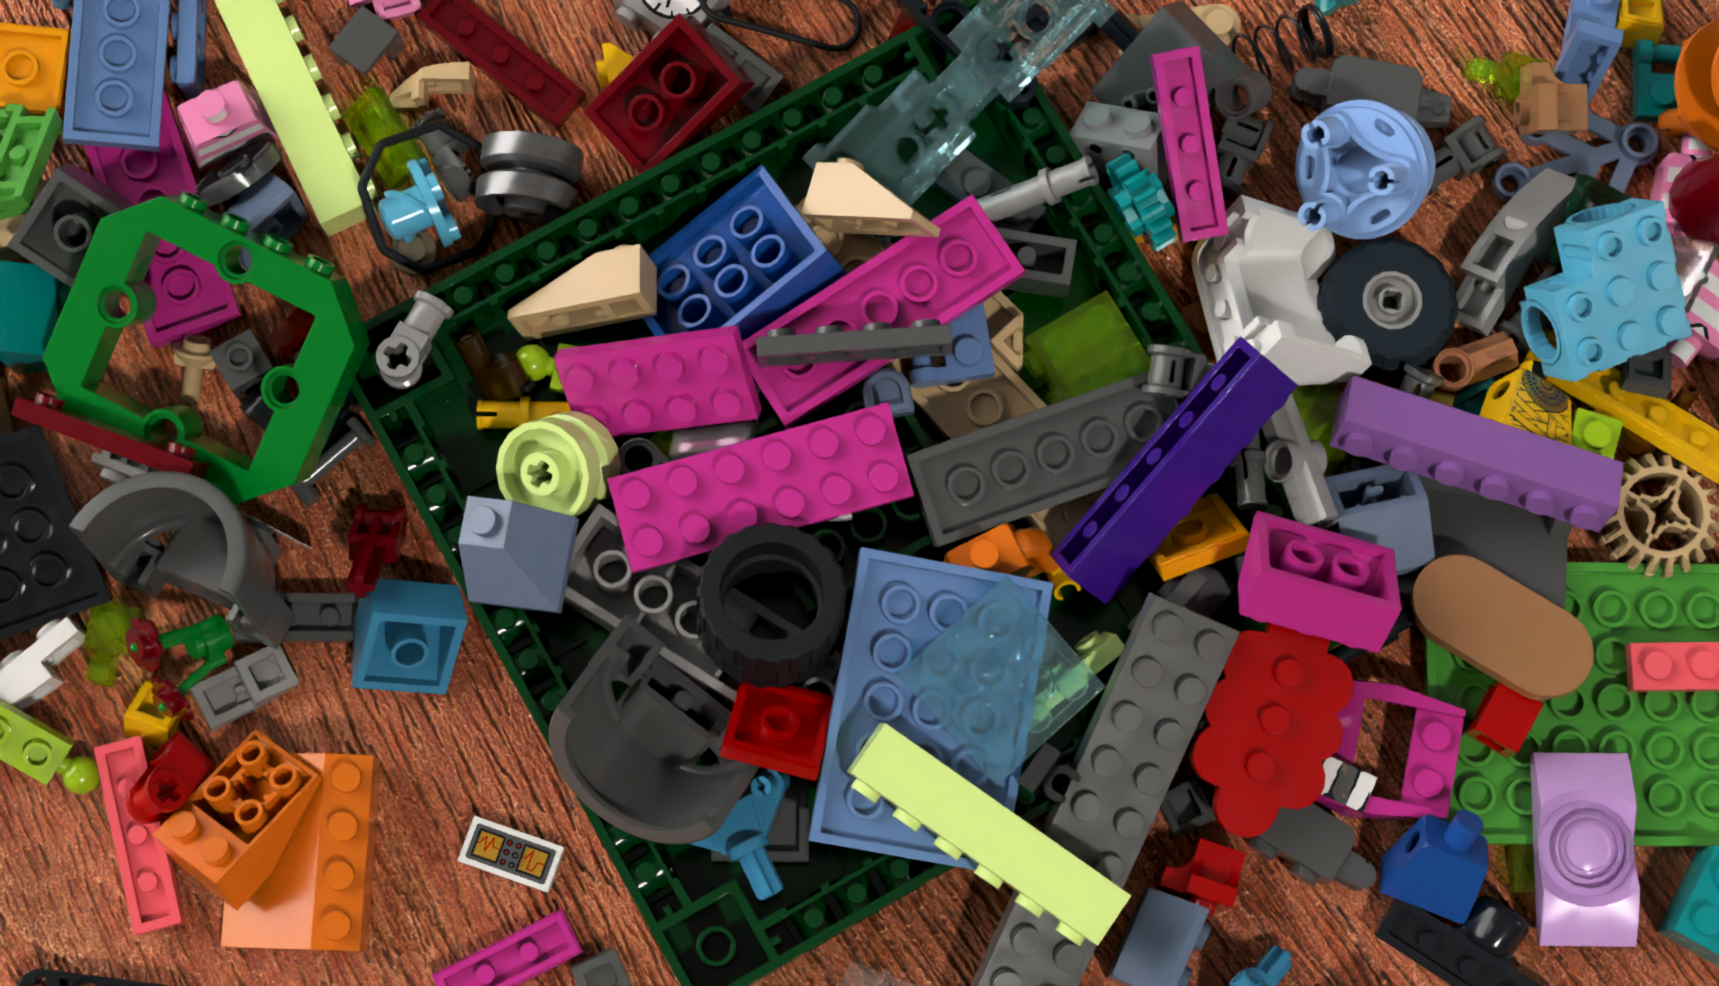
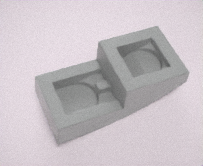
(244, 688)

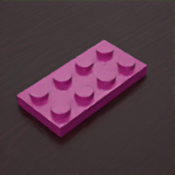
(661, 381)

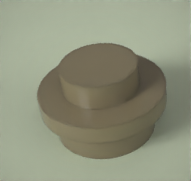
(421, 250)

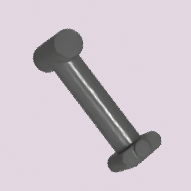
(331, 457)

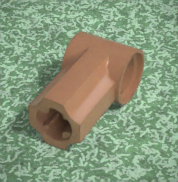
(1476, 362)

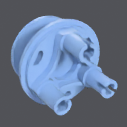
(1362, 169)

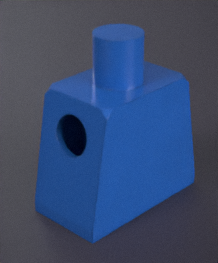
(1438, 865)

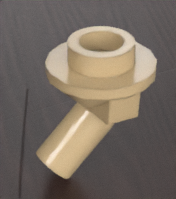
(194, 356)

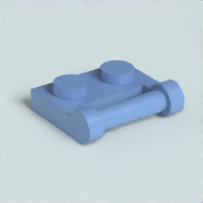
(970, 354)

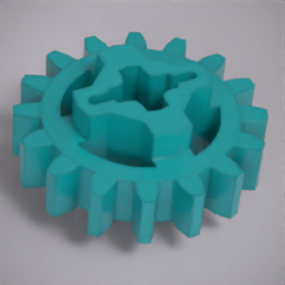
(1141, 202)

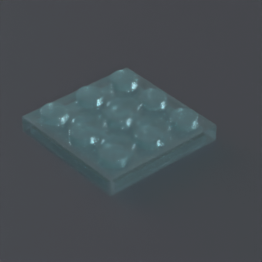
(1000, 680)

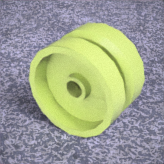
(559, 463)

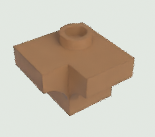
(1548, 103)

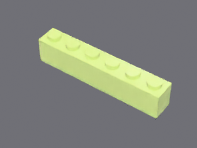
(298, 110)
(987, 834)

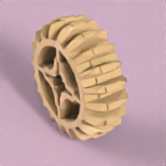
(1692, 530)

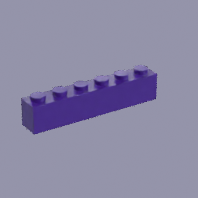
(1173, 470)

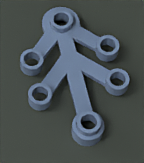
(1584, 158)

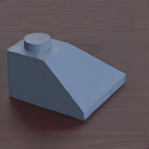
(271, 209)
(516, 554)

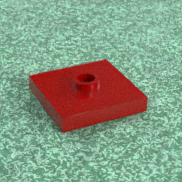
(778, 729)

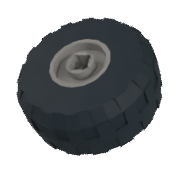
(1391, 299)

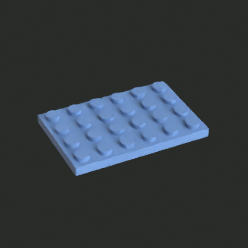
(892, 616)

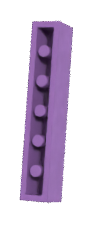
(1476, 454)

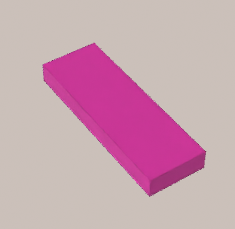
(517, 956)

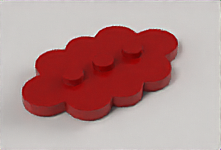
(1270, 727)

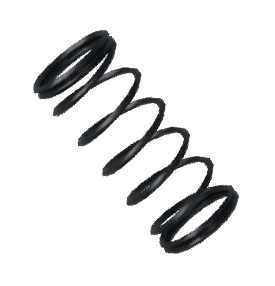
(1306, 32)

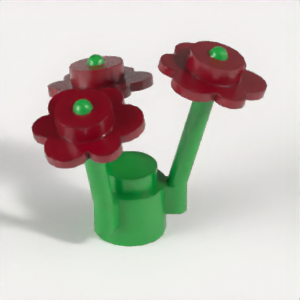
(201, 640)

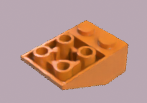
(240, 819)

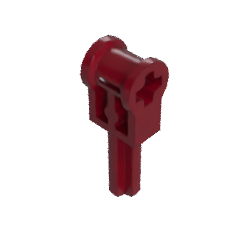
(374, 539)

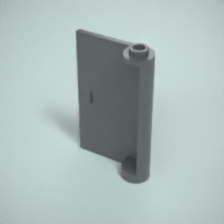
(1500, 534)

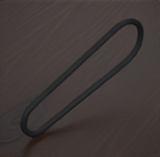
(832, 48)

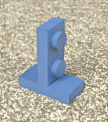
(1589, 43)

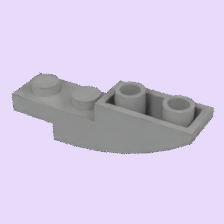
(1508, 246)

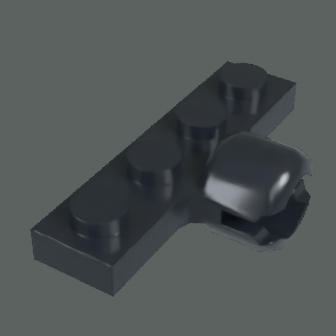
(1464, 954)

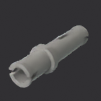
(1046, 187)

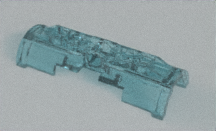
(961, 89)

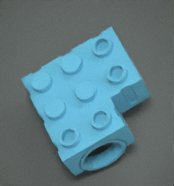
(1614, 291)

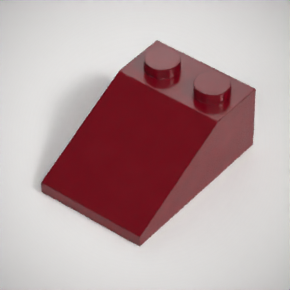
(668, 94)

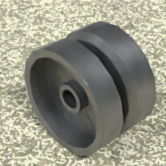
(528, 177)

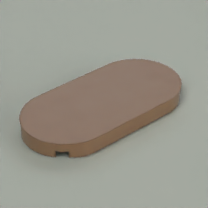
(1501, 627)

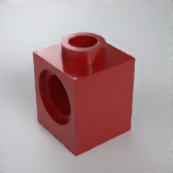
(1503, 719)

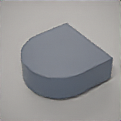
(890, 387)

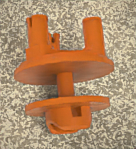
(1696, 89)

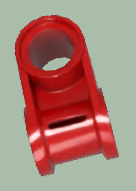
(168, 780)

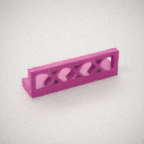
(1189, 143)

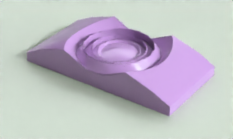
(1584, 849)

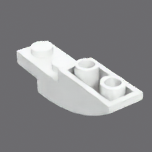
(30, 673)

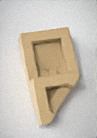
(1005, 329)

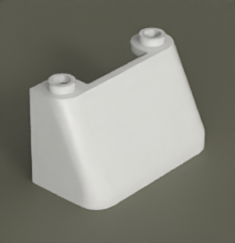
(1266, 289)

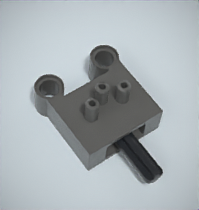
(1173, 27)

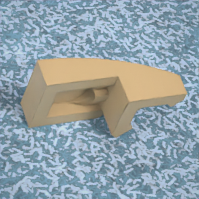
(433, 79)

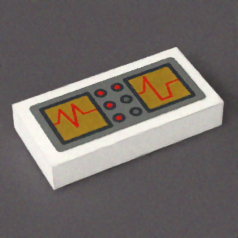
(511, 854)

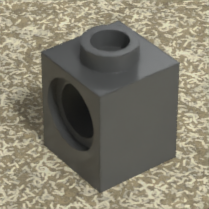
(242, 363)

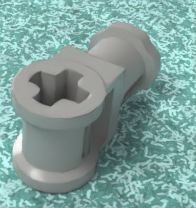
(413, 340)

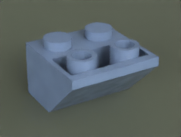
(1386, 510)
(1160, 941)

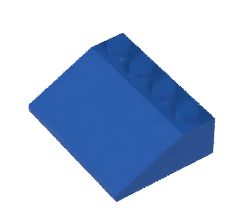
(740, 263)

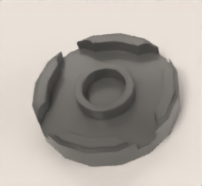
(239, 173)

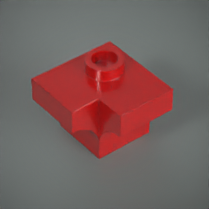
(1206, 877)

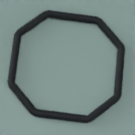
(371, 215)

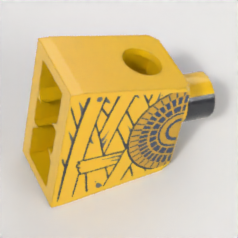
(1530, 404)

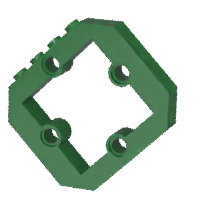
(94, 321)

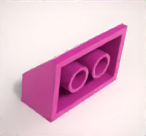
(1319, 583)

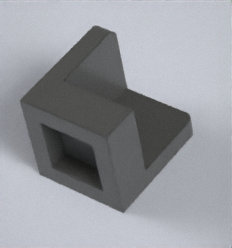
(365, 41)

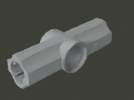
(1299, 467)

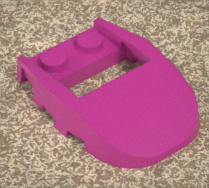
(1430, 755)

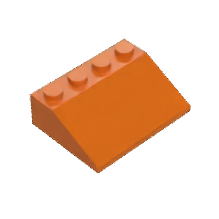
(325, 874)

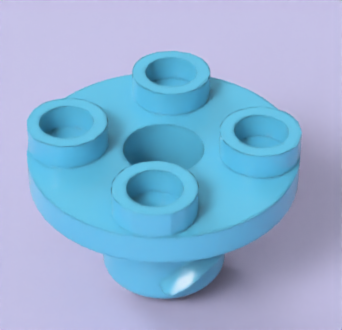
(418, 207)

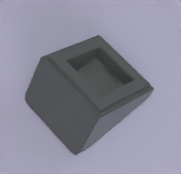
(1188, 805)

